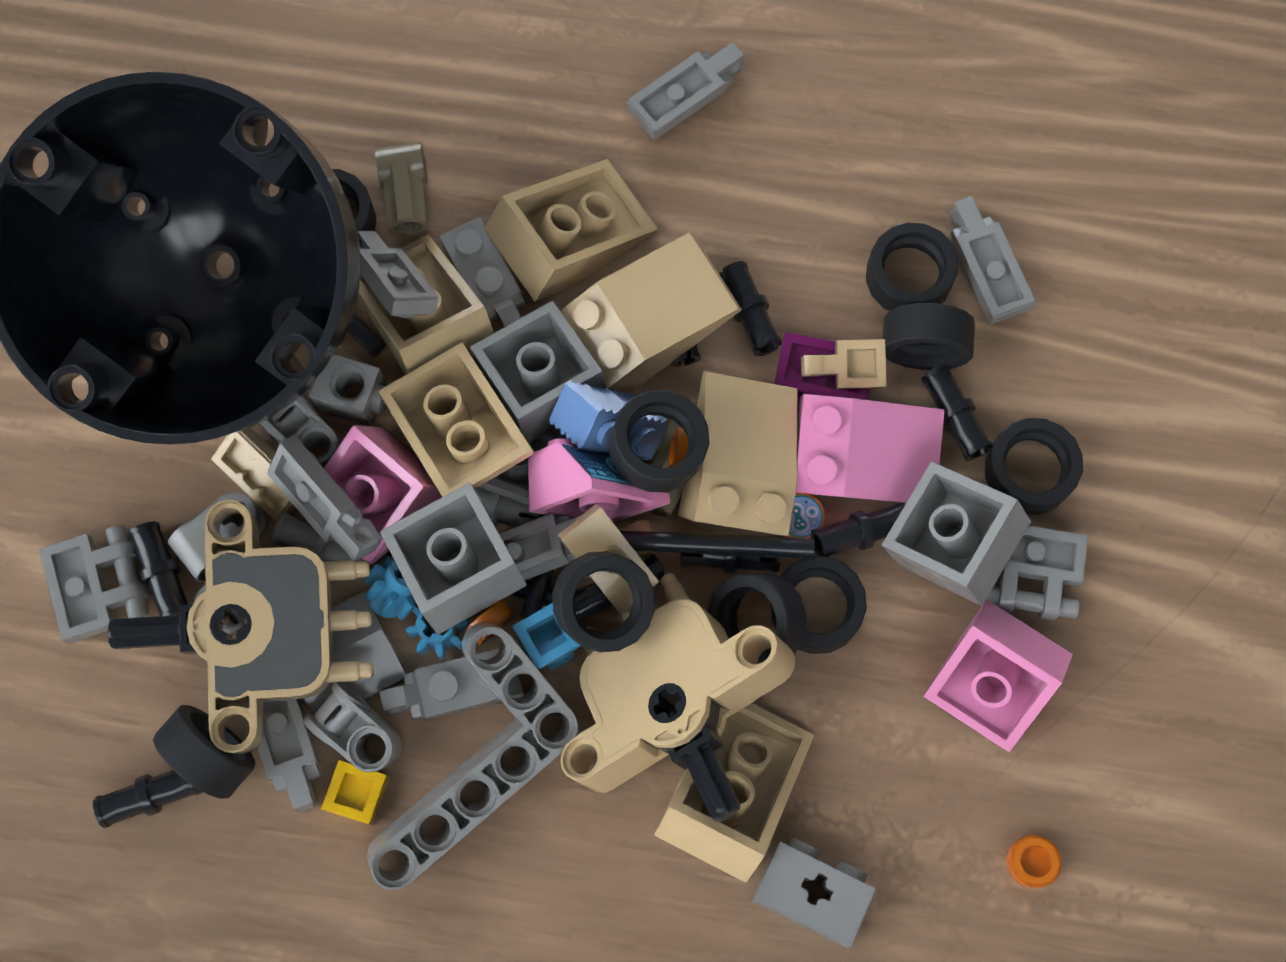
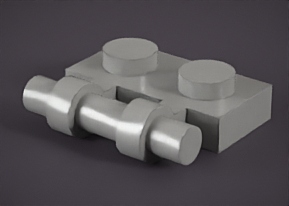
(1048, 557)
(78, 585)

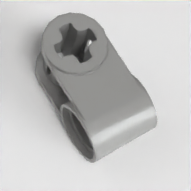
(304, 423)
(189, 539)
(345, 724)

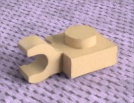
(855, 364)

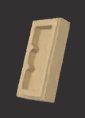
(246, 461)
(598, 533)

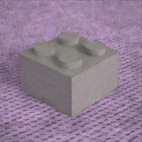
(532, 364)
(957, 533)
(452, 558)

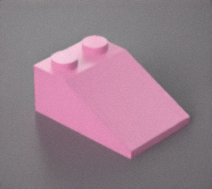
(864, 447)

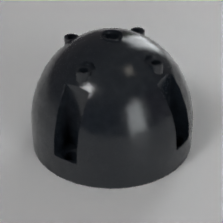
(100, 284)

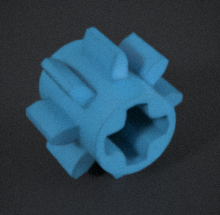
(388, 591)
(435, 641)

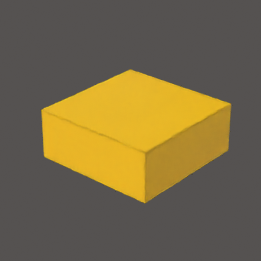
(355, 793)

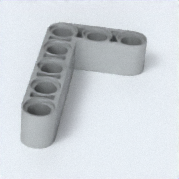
(482, 765)

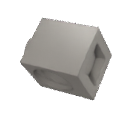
(336, 378)

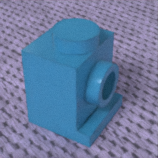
(545, 640)

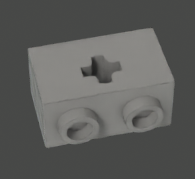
(832, 918)

